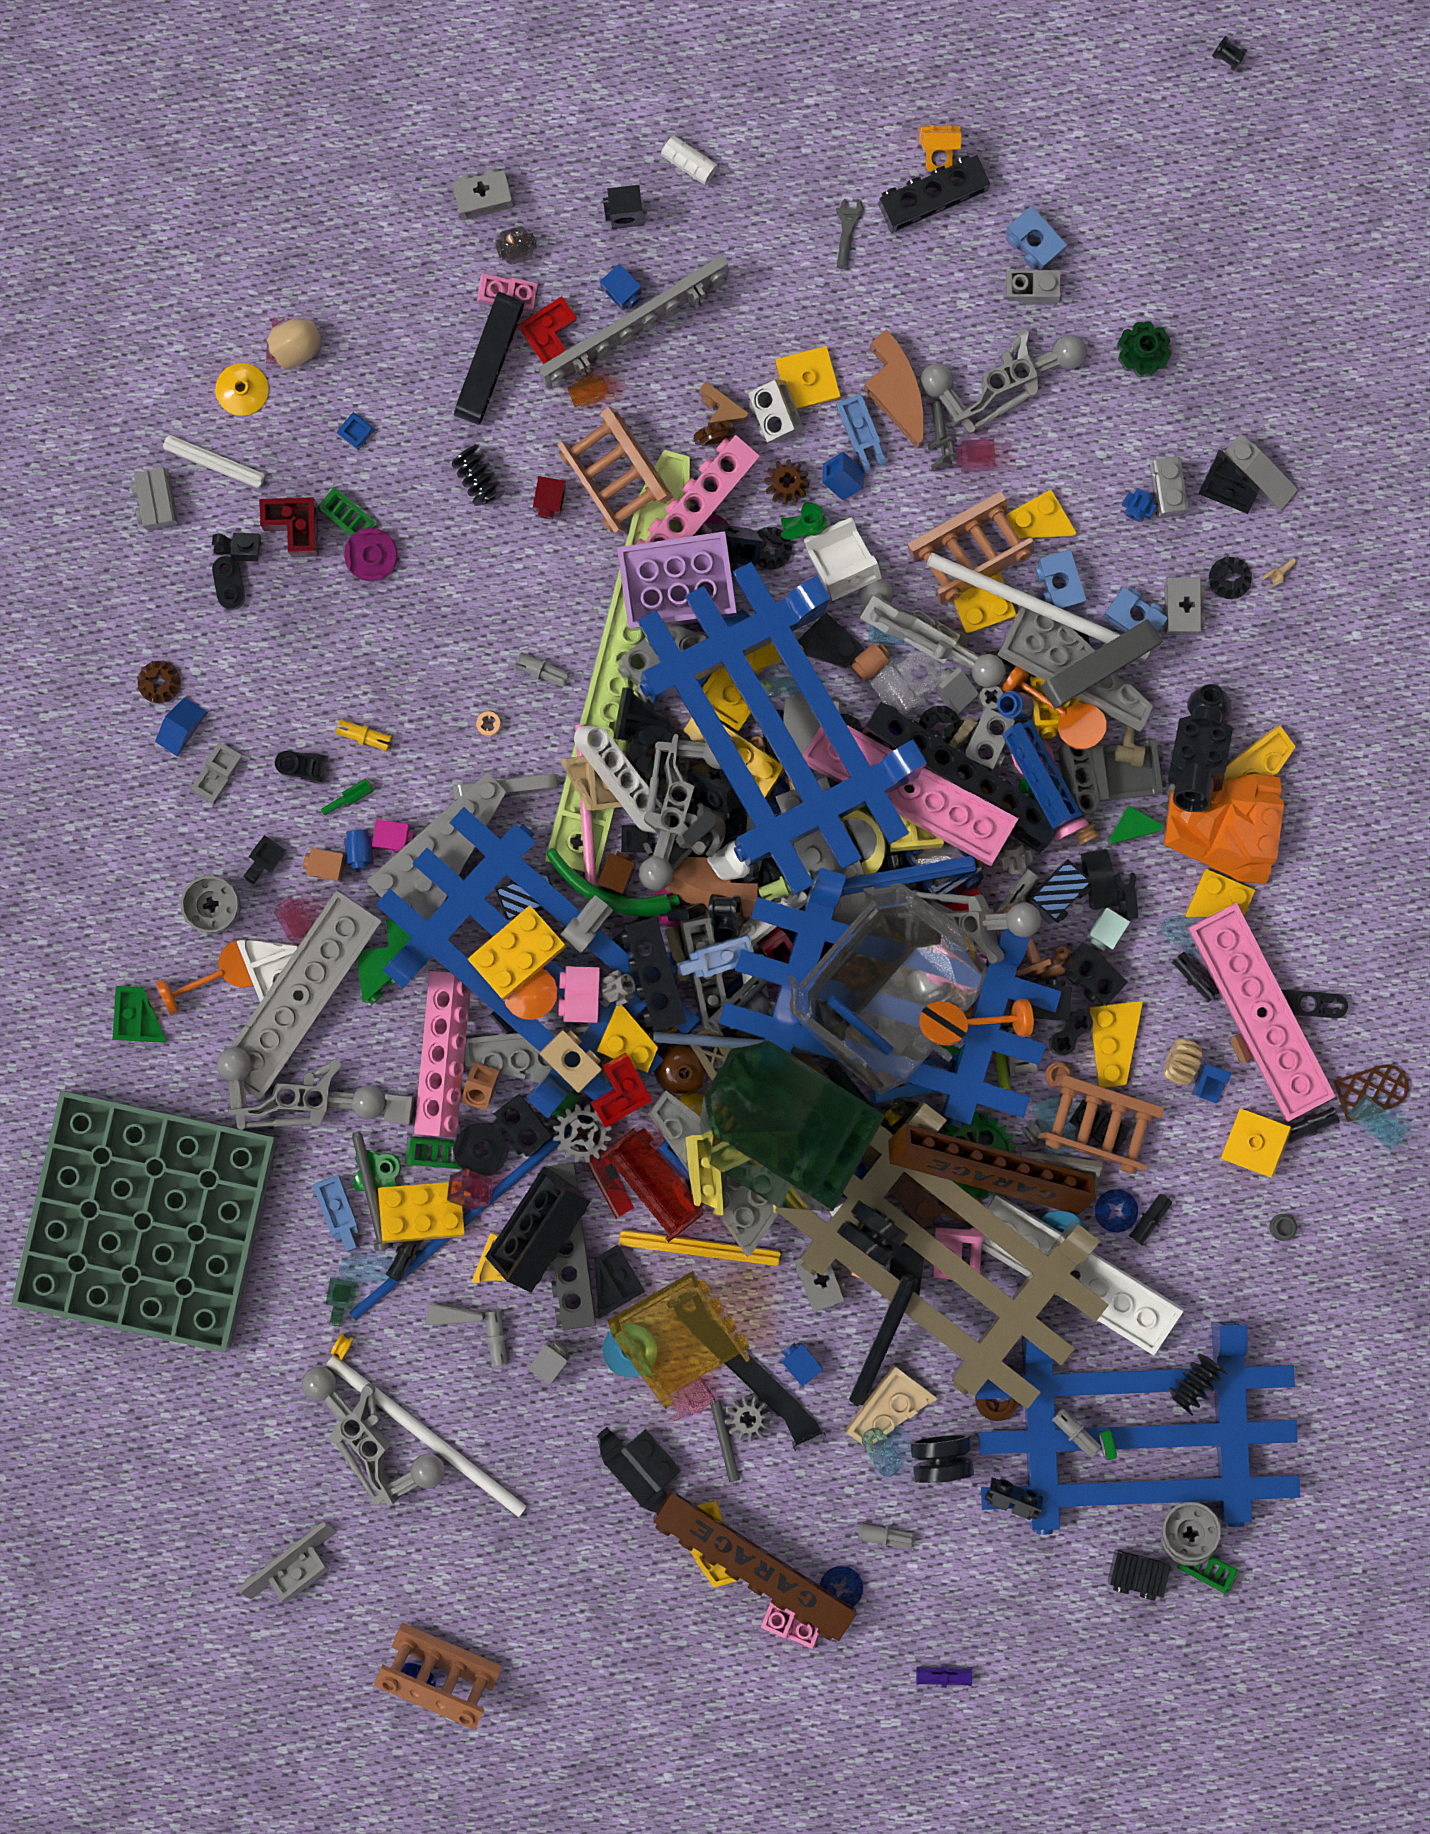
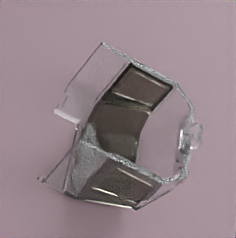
(886, 972)

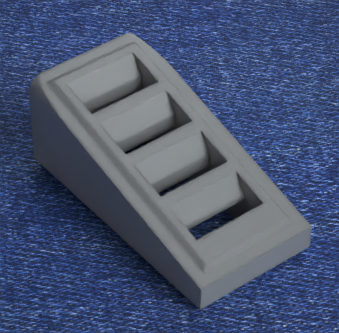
(447, 1314)

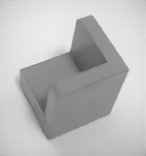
(399, 1109)

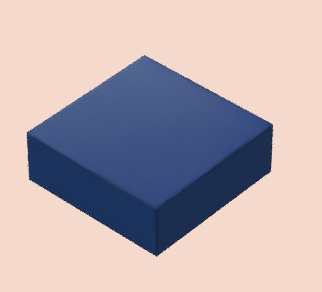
(355, 431)

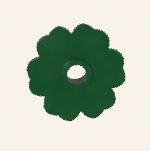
(1142, 361)

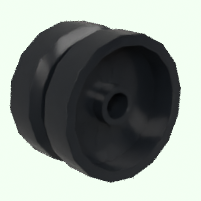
(872, 1233)
(942, 1458)

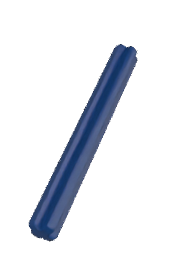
(910, 874)

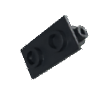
(1026, 1502)

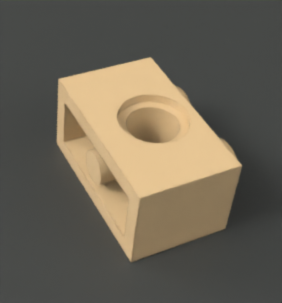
(576, 1076)

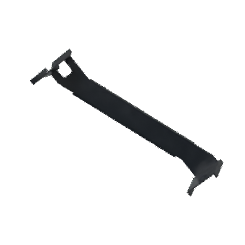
(798, 1421)

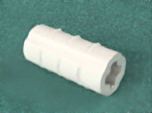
(689, 160)

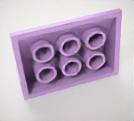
(667, 570)

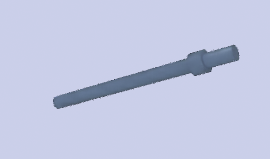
(712, 1041)

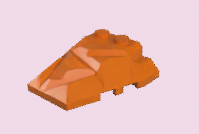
(1236, 832)

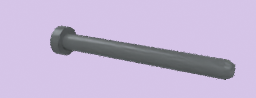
(369, 1188)

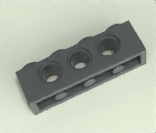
(709, 990)

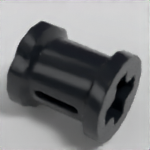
(1229, 53)

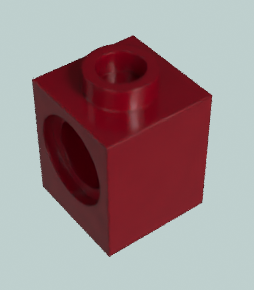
(549, 497)

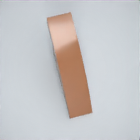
(896, 388)
(696, 881)

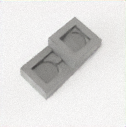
(216, 773)

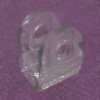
(899, 688)

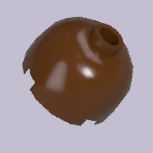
(667, 1073)

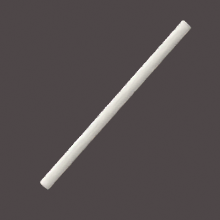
(1023, 599)
(429, 1438)

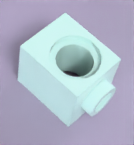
(1107, 930)

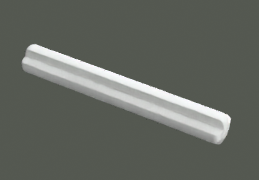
(213, 461)

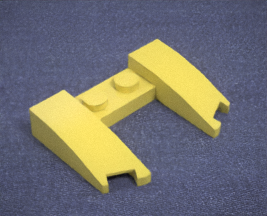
(704, 1177)

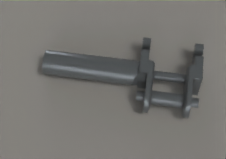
(942, 440)

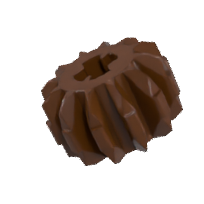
(794, 488)

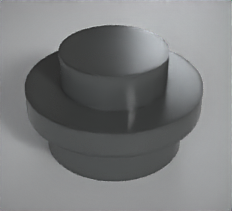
(1283, 1227)

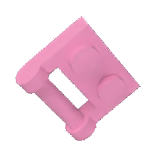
(954, 1240)

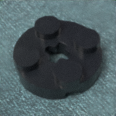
(637, 749)
(494, 1142)

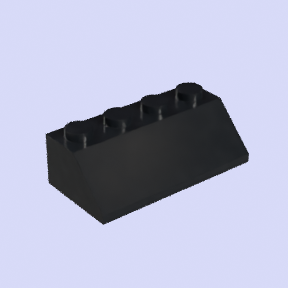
(537, 1230)

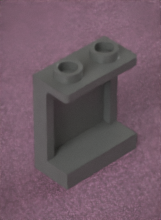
(1121, 781)

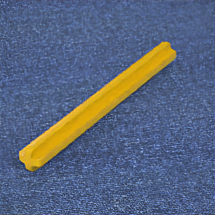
(698, 1247)

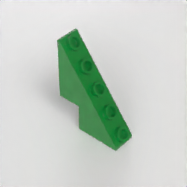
(373, 961)

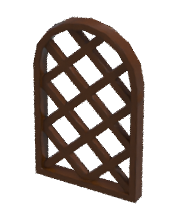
(1343, 1101)

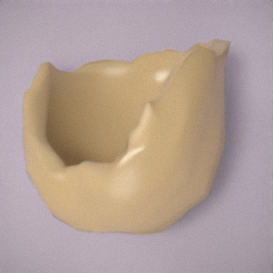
(294, 342)

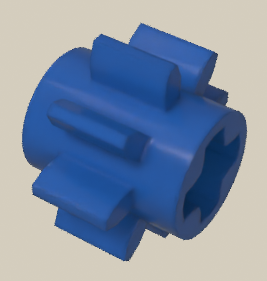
(1139, 505)

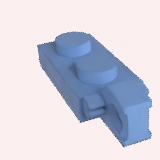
(716, 957)
(337, 1211)

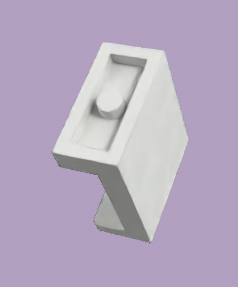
(842, 559)

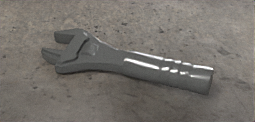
(848, 219)

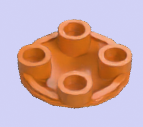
(534, 997)

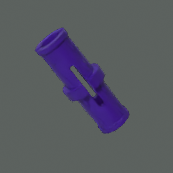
(944, 1676)

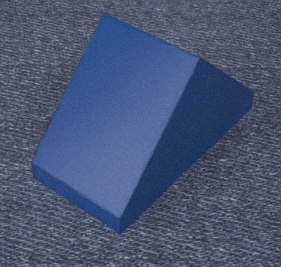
(179, 726)

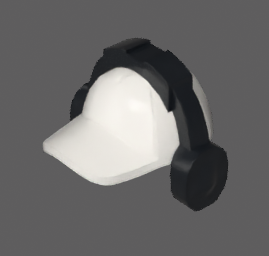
(729, 867)

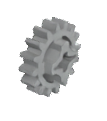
(571, 1140)

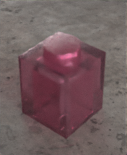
(976, 455)
(293, 918)
(469, 1189)

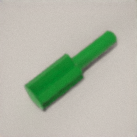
(350, 796)

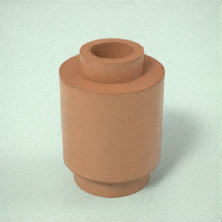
(871, 662)

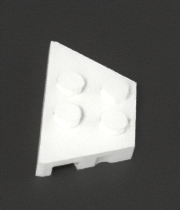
(265, 963)

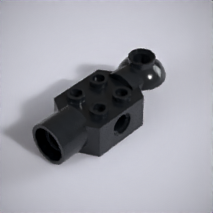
(1201, 749)

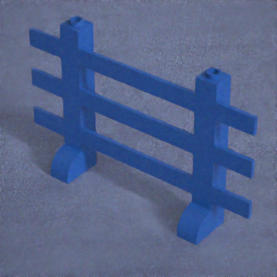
(728, 648)
(468, 898)
(966, 1084)
(1229, 1434)

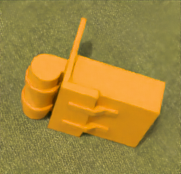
(942, 138)

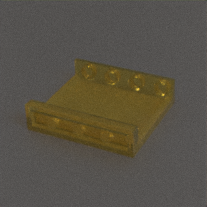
(677, 1336)

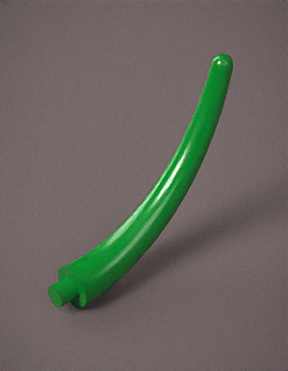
(624, 905)

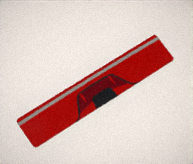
(607, 1179)

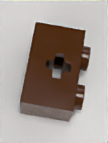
(617, 873)

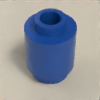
(1015, 705)
(358, 849)

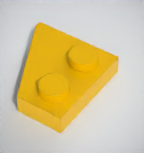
(1216, 893)

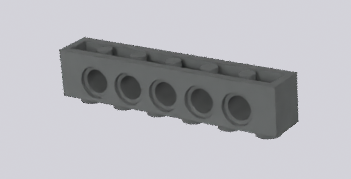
(584, 1314)

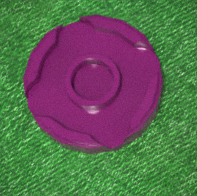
(370, 554)

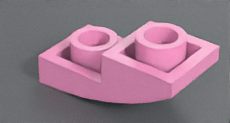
(518, 288)
(785, 1625)

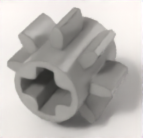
(1015, 857)
(618, 988)

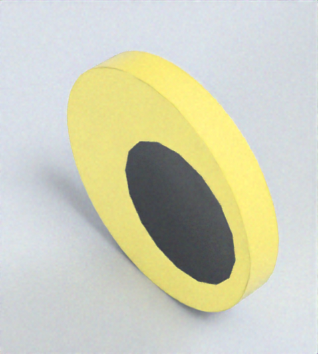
(867, 839)

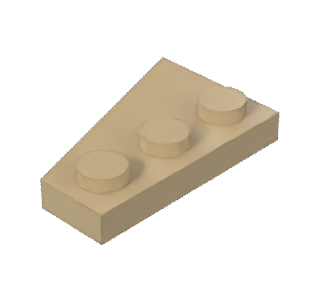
(889, 1405)

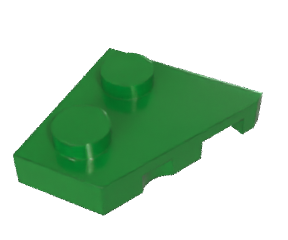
(135, 1017)

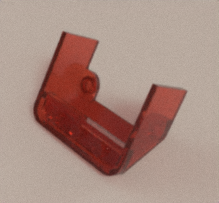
(654, 1181)

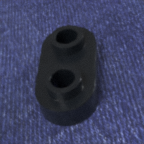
(228, 582)

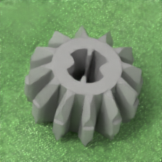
(754, 1411)

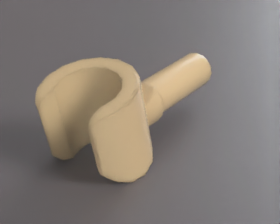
(1277, 574)

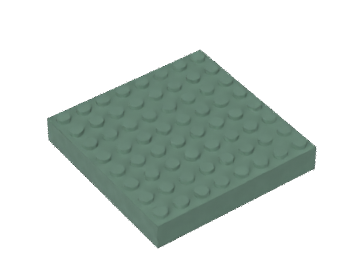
(144, 1221)

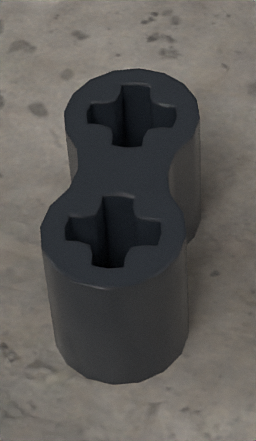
(1070, 1033)

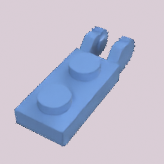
(860, 429)

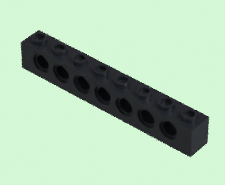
(1034, 835)

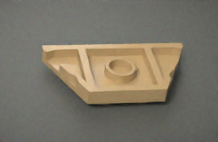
(589, 784)

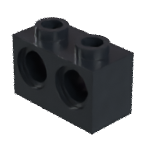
(1096, 971)
(528, 1121)

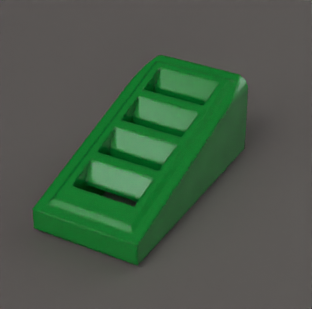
(329, 500)
(411, 1147)
(1229, 1581)

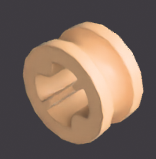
(497, 724)

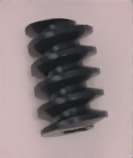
(476, 477)
(1196, 1383)

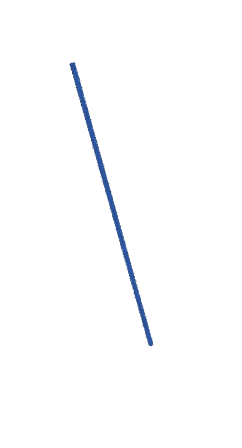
(503, 1186)

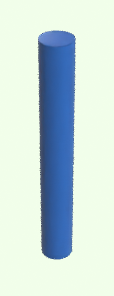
(860, 1025)

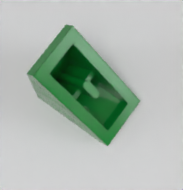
(1133, 825)

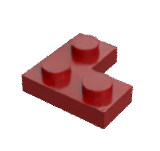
(543, 326)
(627, 1094)

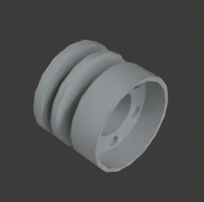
(196, 897)
(1201, 1522)

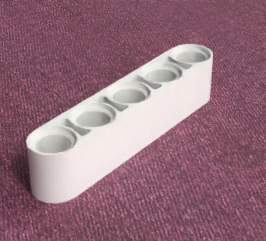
(612, 772)

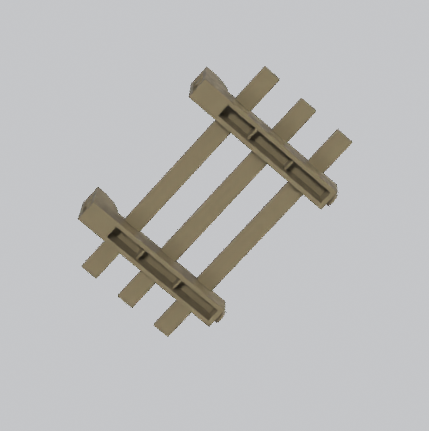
(1014, 1315)

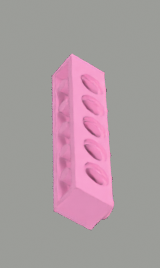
(741, 459)
(442, 1056)

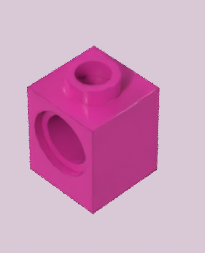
(391, 835)

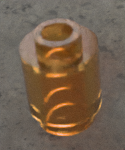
(588, 391)

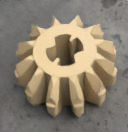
(1182, 1062)

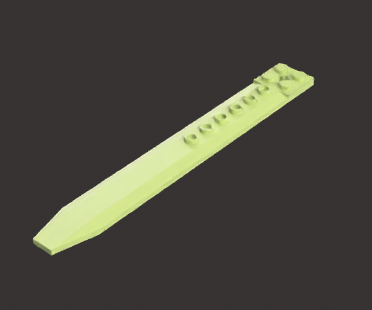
(606, 681)

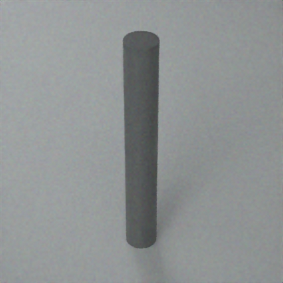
(724, 1440)

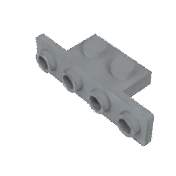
(292, 1569)

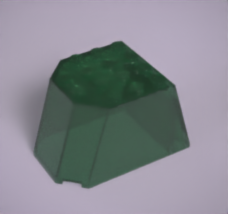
(784, 1128)

